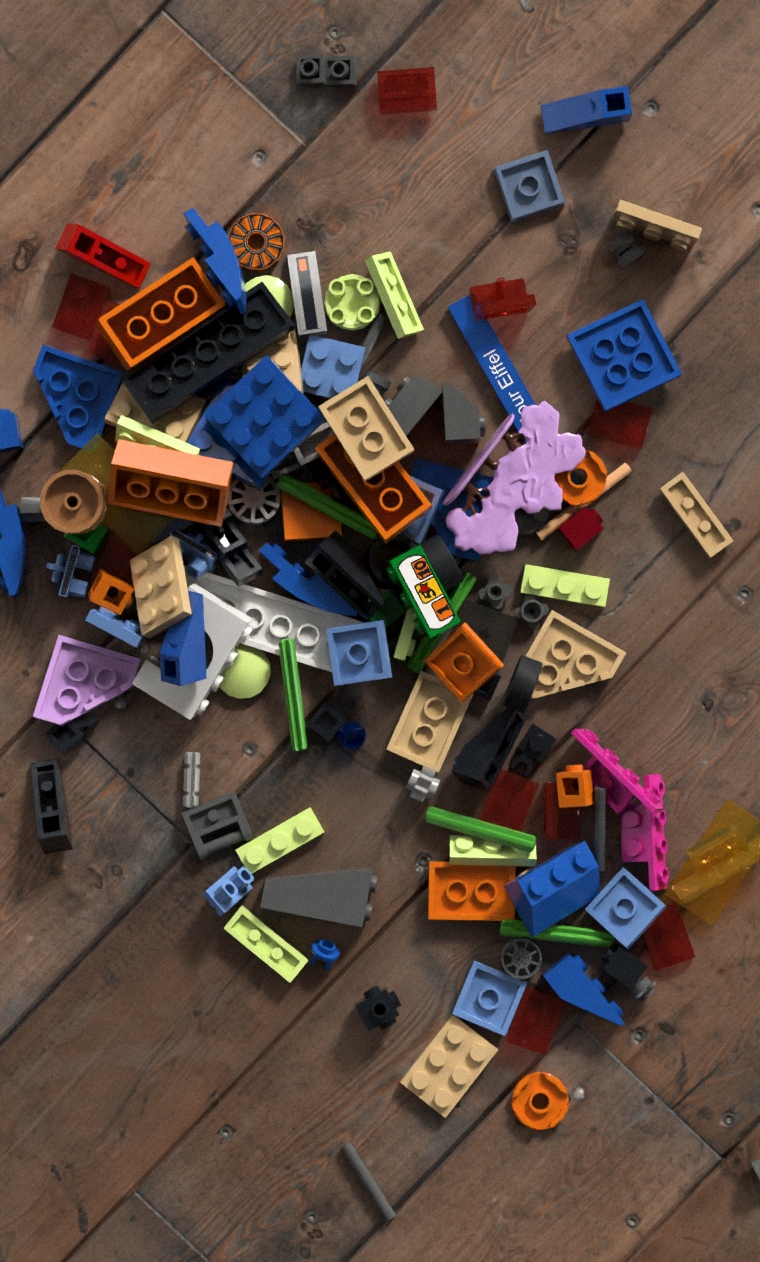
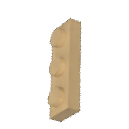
(696, 515)

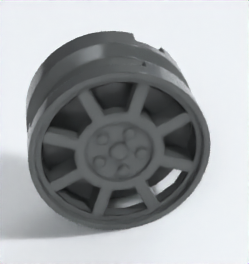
(521, 958)

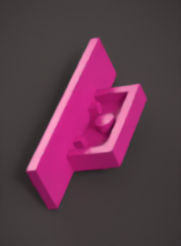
(620, 784)
(644, 835)

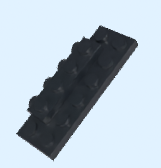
(206, 353)

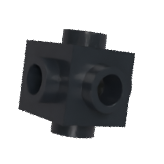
(373, 1018)

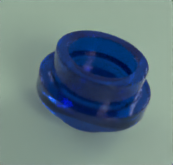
(351, 735)

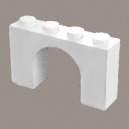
(226, 630)

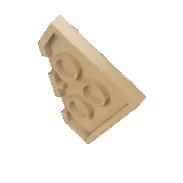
(571, 656)

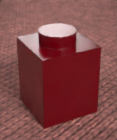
(581, 528)

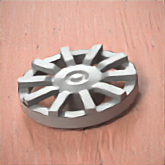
(254, 500)

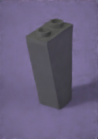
(323, 895)

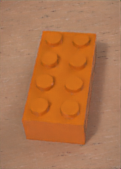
(159, 314)
(169, 482)
(387, 500)

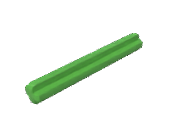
(326, 505)
(427, 645)
(293, 694)
(480, 829)
(559, 933)

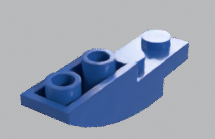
(221, 259)
(12, 548)
(312, 592)

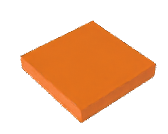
(303, 521)
(463, 662)

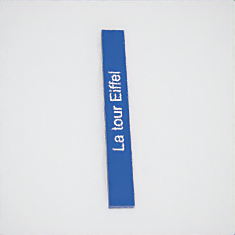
(494, 363)

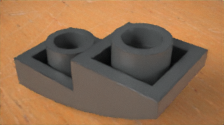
(326, 71)

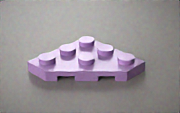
(82, 679)

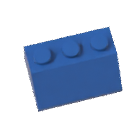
(555, 888)

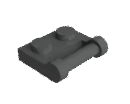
(213, 816)

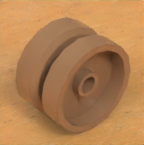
(91, 505)

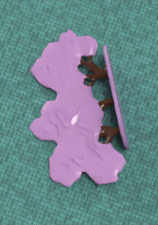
(520, 480)

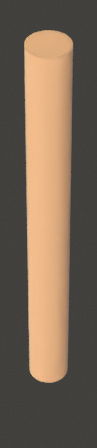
(570, 511)

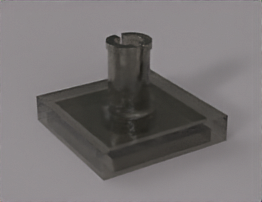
(490, 626)

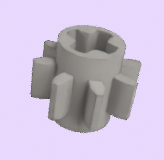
(422, 784)

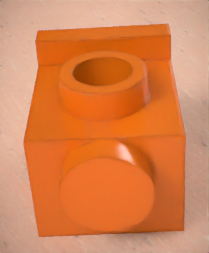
(117, 602)
(567, 790)

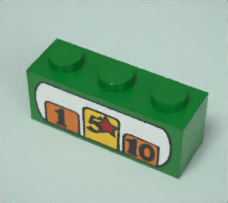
(422, 592)

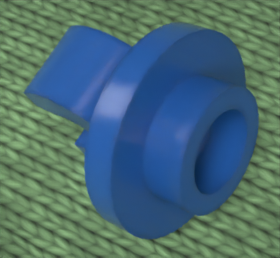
(325, 951)

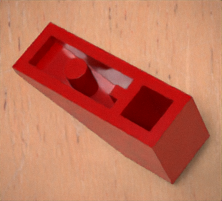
(102, 255)

